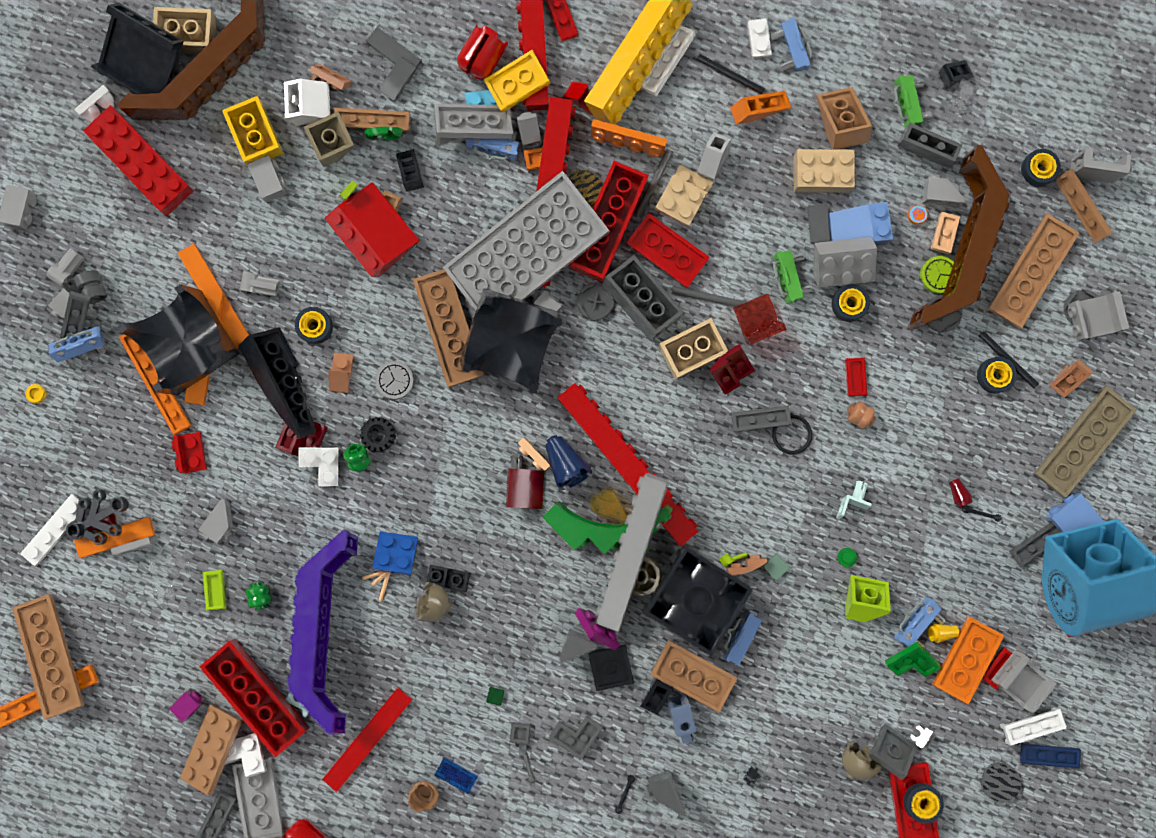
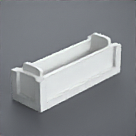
(1033, 726)

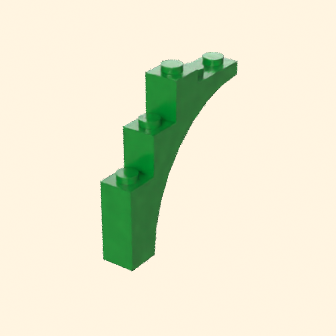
(577, 530)

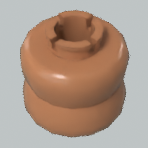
(861, 415)

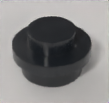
(751, 776)

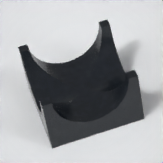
(509, 338)
(182, 341)
(697, 600)

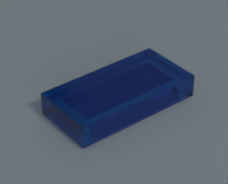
(456, 775)

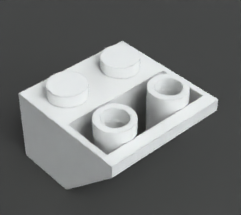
(306, 101)

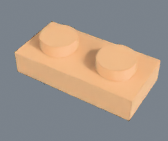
(945, 232)
(528, 449)

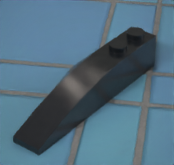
(277, 376)

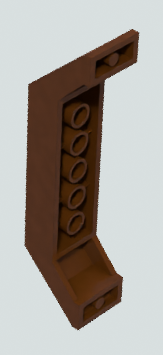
(205, 72)
(976, 241)

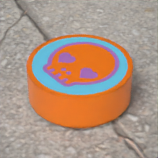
(917, 214)

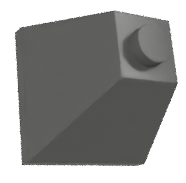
(665, 792)

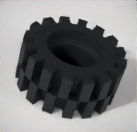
(366, 434)

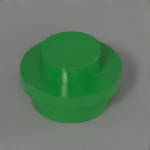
(847, 557)

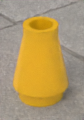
(939, 632)

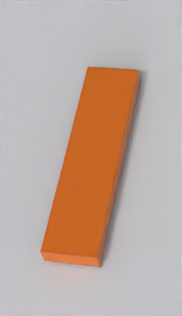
(130, 532)

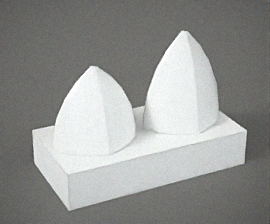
(89, 109)

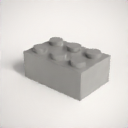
(844, 262)

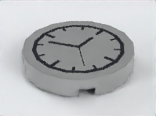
(394, 380)

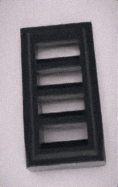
(413, 181)

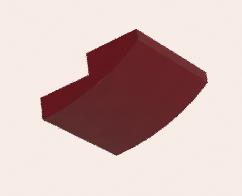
(731, 368)
(290, 442)
(524, 488)

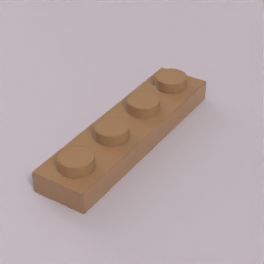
(364, 118)
(1083, 206)

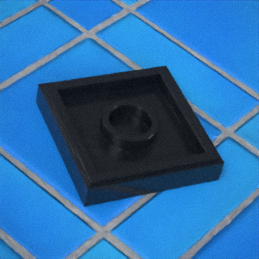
(610, 668)

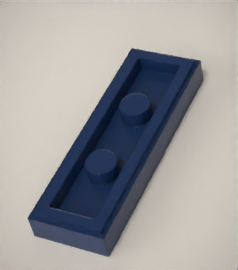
(1050, 755)

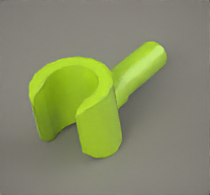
(726, 559)

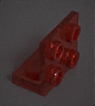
(758, 319)

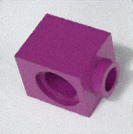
(186, 705)

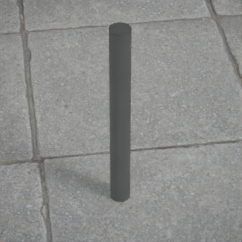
(653, 183)
(706, 296)

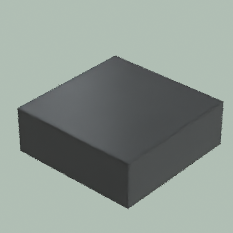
(520, 733)

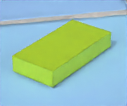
(348, 190)
(214, 590)

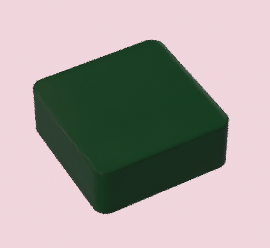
(495, 696)

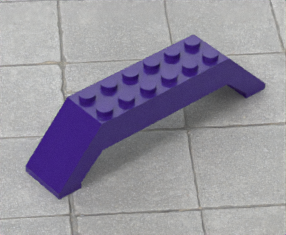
(312, 629)

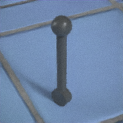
(531, 779)

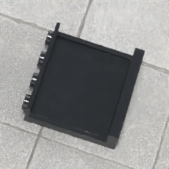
(137, 52)

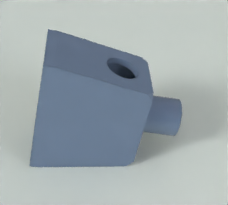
(682, 717)

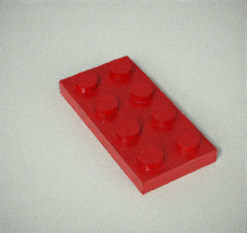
(667, 250)
(906, 825)

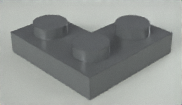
(576, 741)

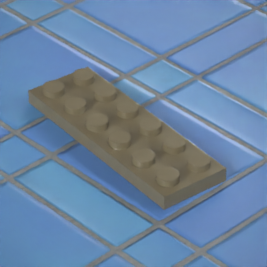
(1085, 442)

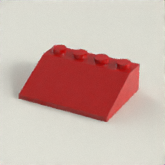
(372, 230)

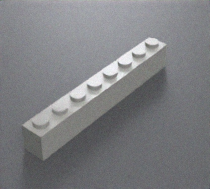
(632, 551)

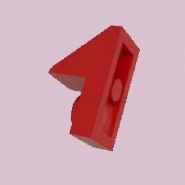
(578, 92)

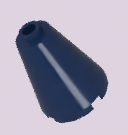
(565, 463)

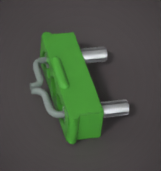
(909, 107)
(788, 276)

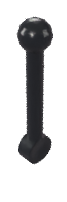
(966, 509)
(618, 810)

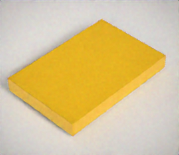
(517, 81)

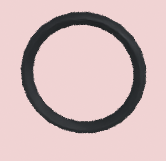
(795, 451)

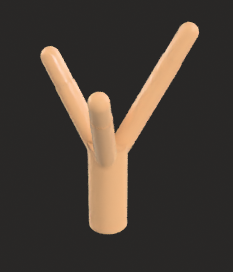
(381, 575)

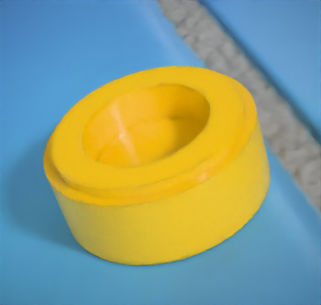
(35, 393)

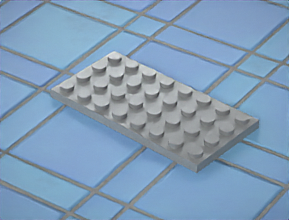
(529, 244)

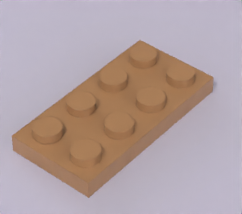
(693, 676)
(211, 749)

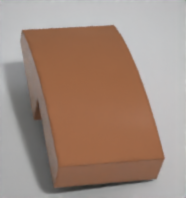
(750, 564)

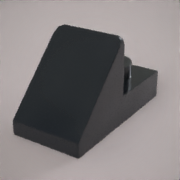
(954, 72)
(656, 696)

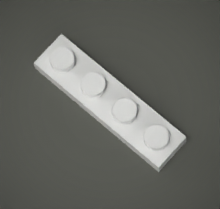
(669, 59)
(51, 531)

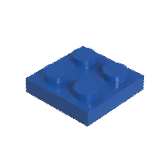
(395, 553)

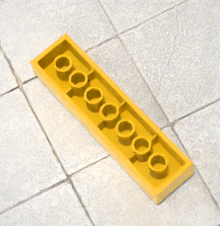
(635, 58)

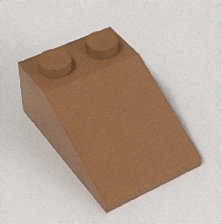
(844, 118)

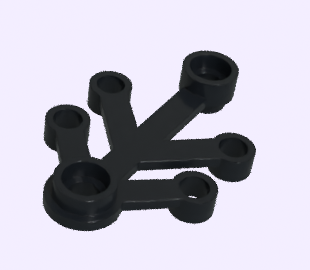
(78, 528)

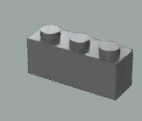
(929, 145)

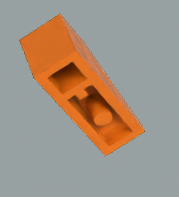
(759, 106)

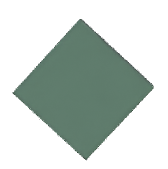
(776, 567)

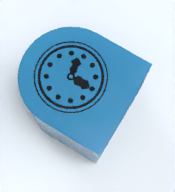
(1098, 578)

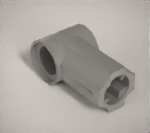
(64, 270)
(254, 283)

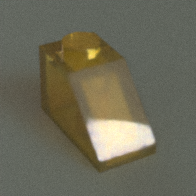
(608, 505)

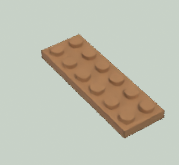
(1033, 271)
(445, 324)
(48, 656)

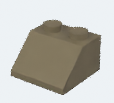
(329, 138)

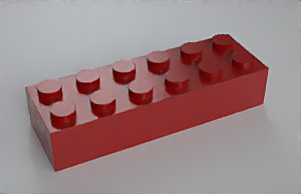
(138, 160)
(615, 208)
(254, 697)

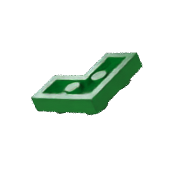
(913, 656)

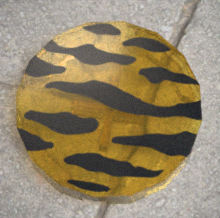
(587, 184)

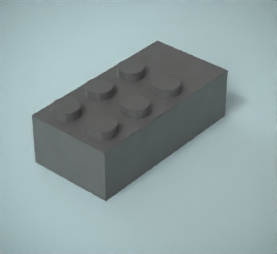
(642, 298)

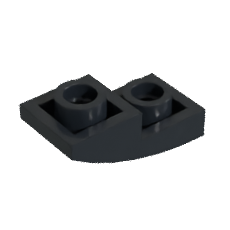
(448, 577)

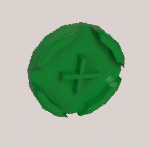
(384, 133)

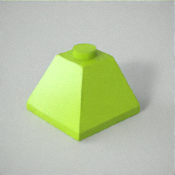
(867, 599)

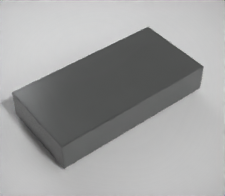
(818, 223)

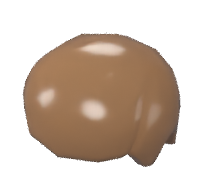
(417, 801)

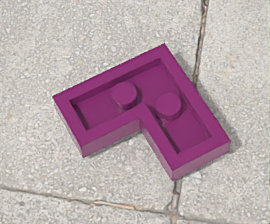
(595, 631)

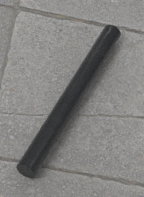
(731, 74)
(1002, 353)

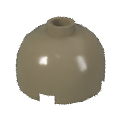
(649, 577)
(433, 603)
(859, 765)

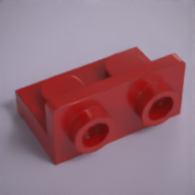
(189, 453)

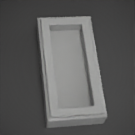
(133, 546)

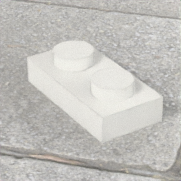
(759, 38)

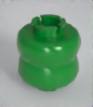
(357, 457)
(258, 596)

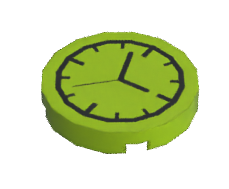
(936, 273)

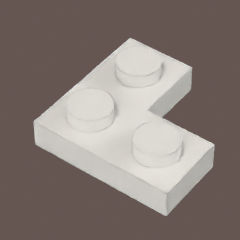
(325, 459)
(250, 751)

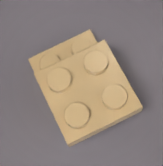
(684, 195)

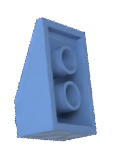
(862, 222)

